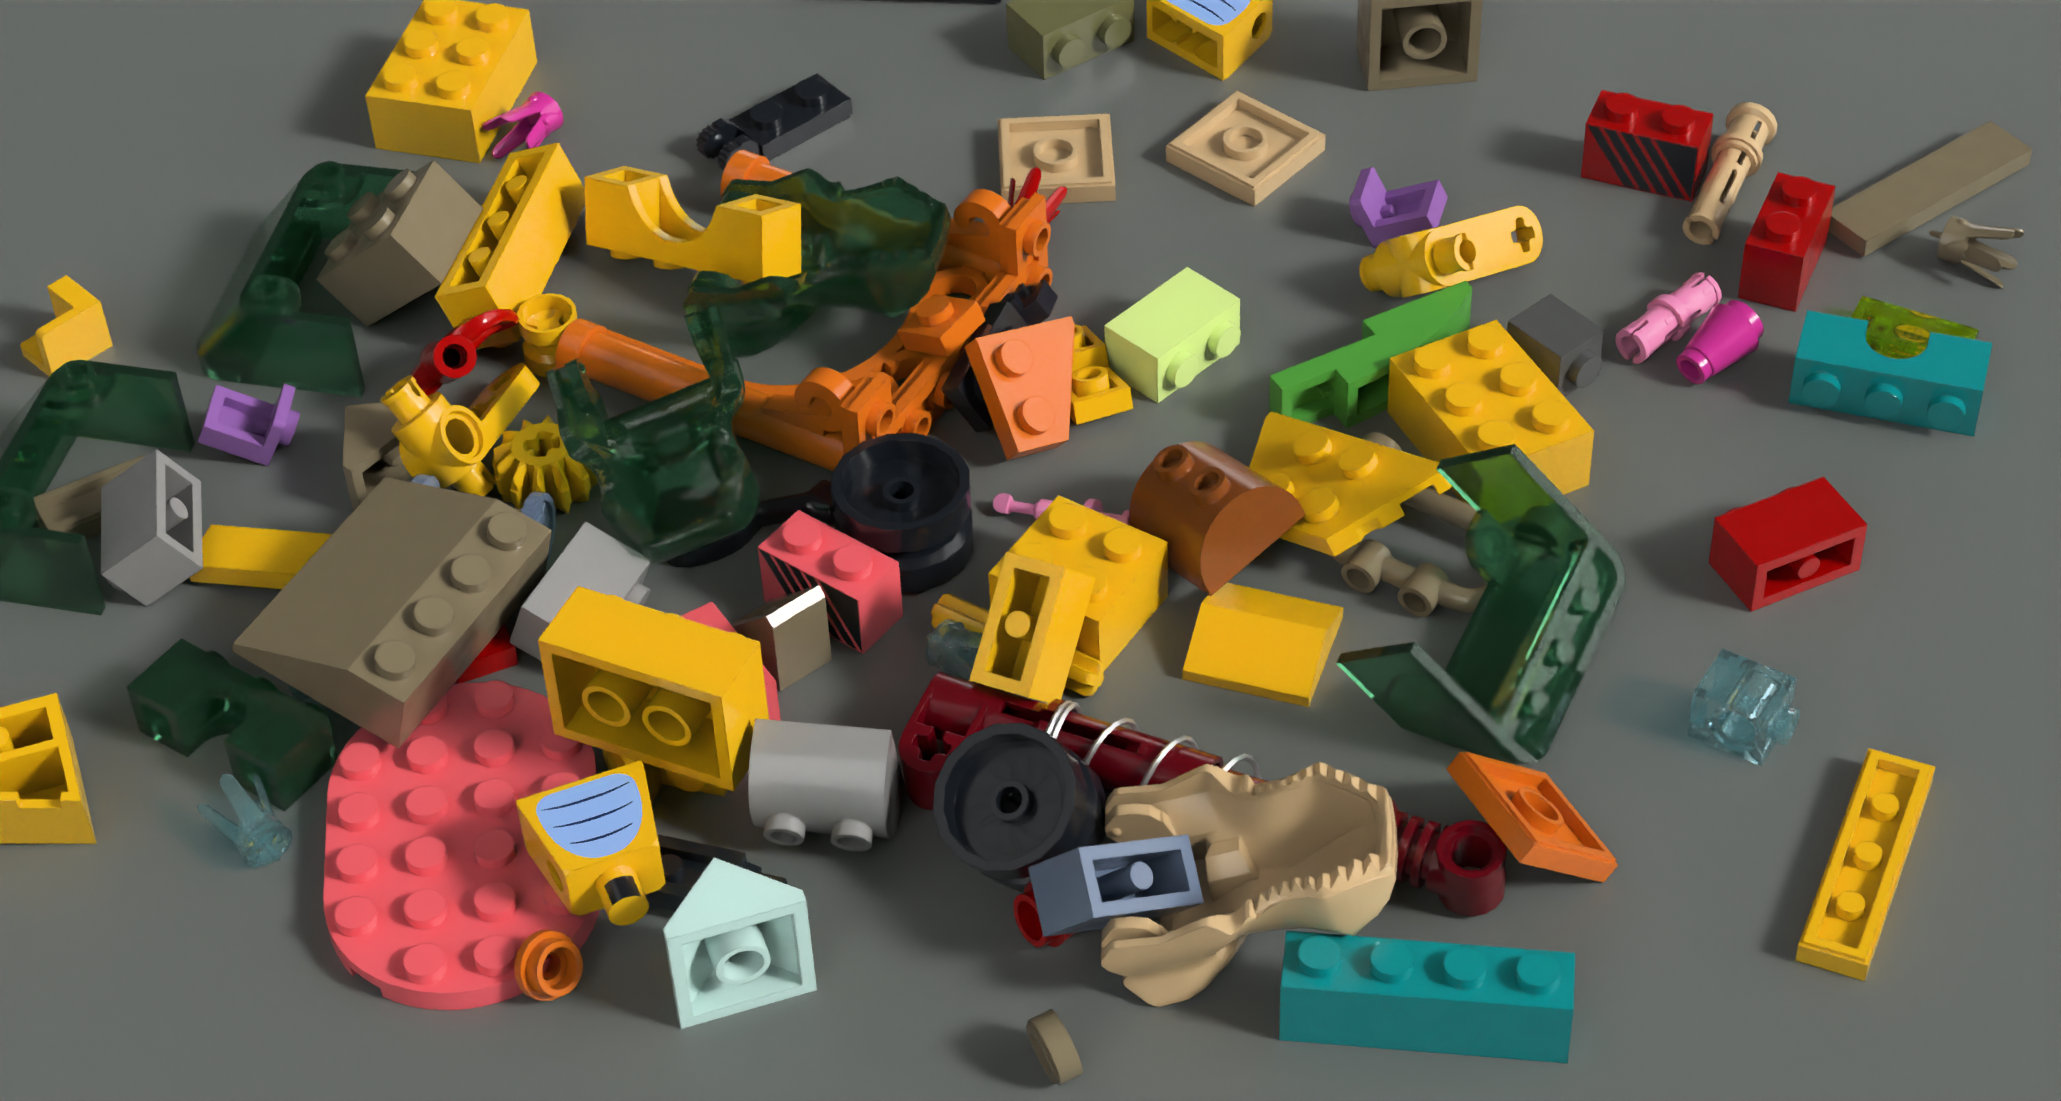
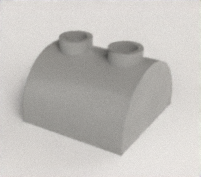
(824, 782)

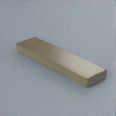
(1928, 188)

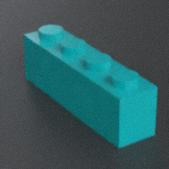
(1427, 996)

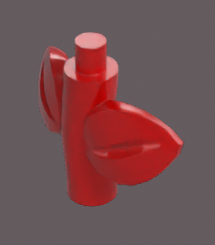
(455, 353)

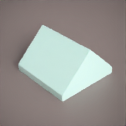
(737, 944)

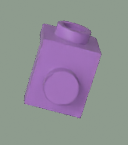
(1395, 211)
(249, 425)

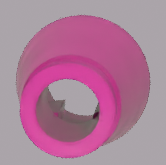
(1721, 340)

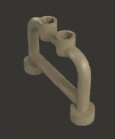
(1421, 586)

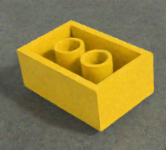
(449, 77)
(1485, 395)
(653, 686)

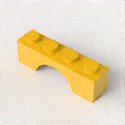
(639, 217)

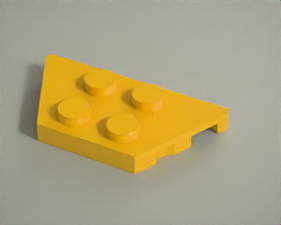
(1339, 481)

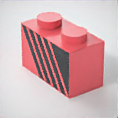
(857, 580)

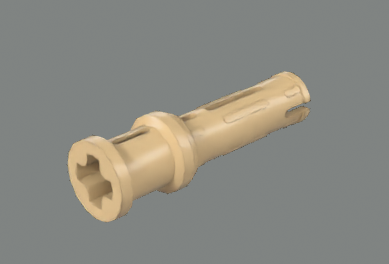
(1734, 158)

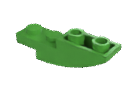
(1356, 376)

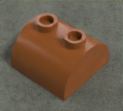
(1210, 512)

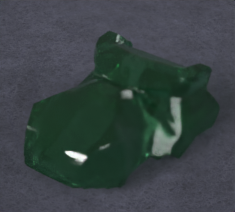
(858, 252)
(673, 464)

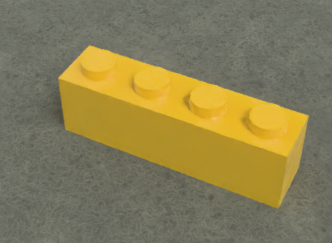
(514, 239)

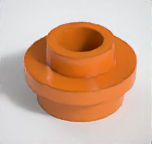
(562, 973)

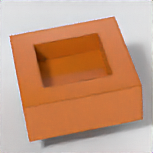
(941, 325)

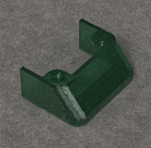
(257, 324)
(74, 402)
(1531, 631)

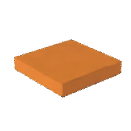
(1532, 817)

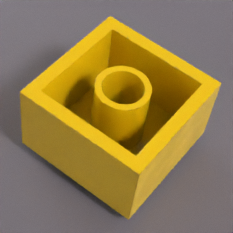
(1123, 559)

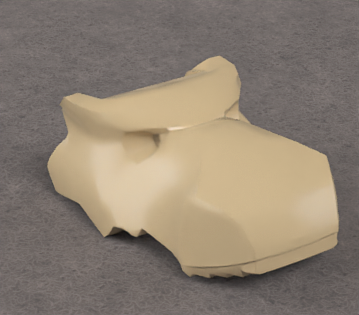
(1267, 859)

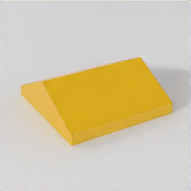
(1261, 643)

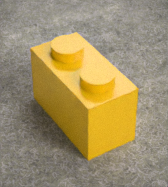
(1032, 628)

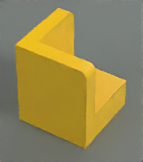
(74, 334)

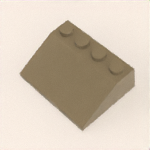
(399, 603)

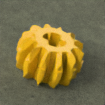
(539, 463)

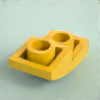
(1095, 386)

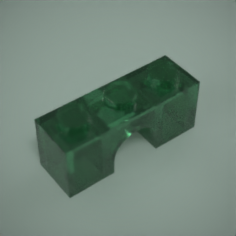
(201, 695)

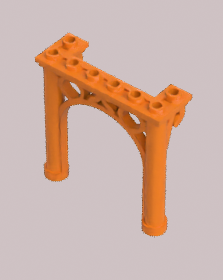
(829, 408)

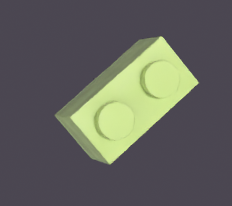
(1173, 334)

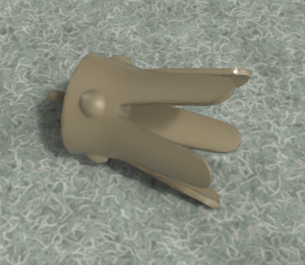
(1960, 246)

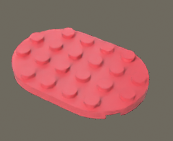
(430, 851)

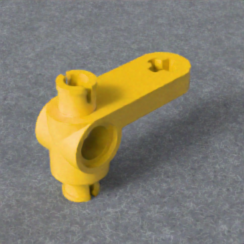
(1453, 253)
(454, 439)

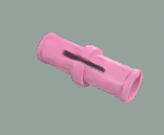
(1668, 317)

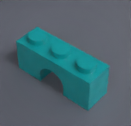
(1930, 391)

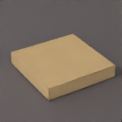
(1245, 148)
(1066, 149)

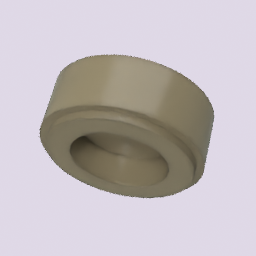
(1053, 1047)

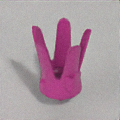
(535, 119)

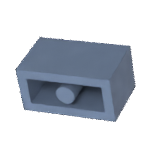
(1113, 881)

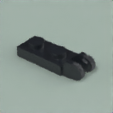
(777, 122)

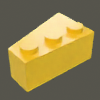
(40, 777)

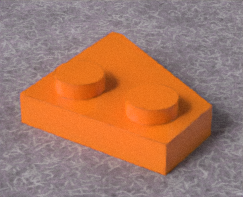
(1027, 384)

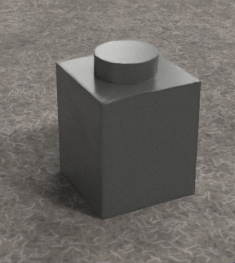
(1559, 343)

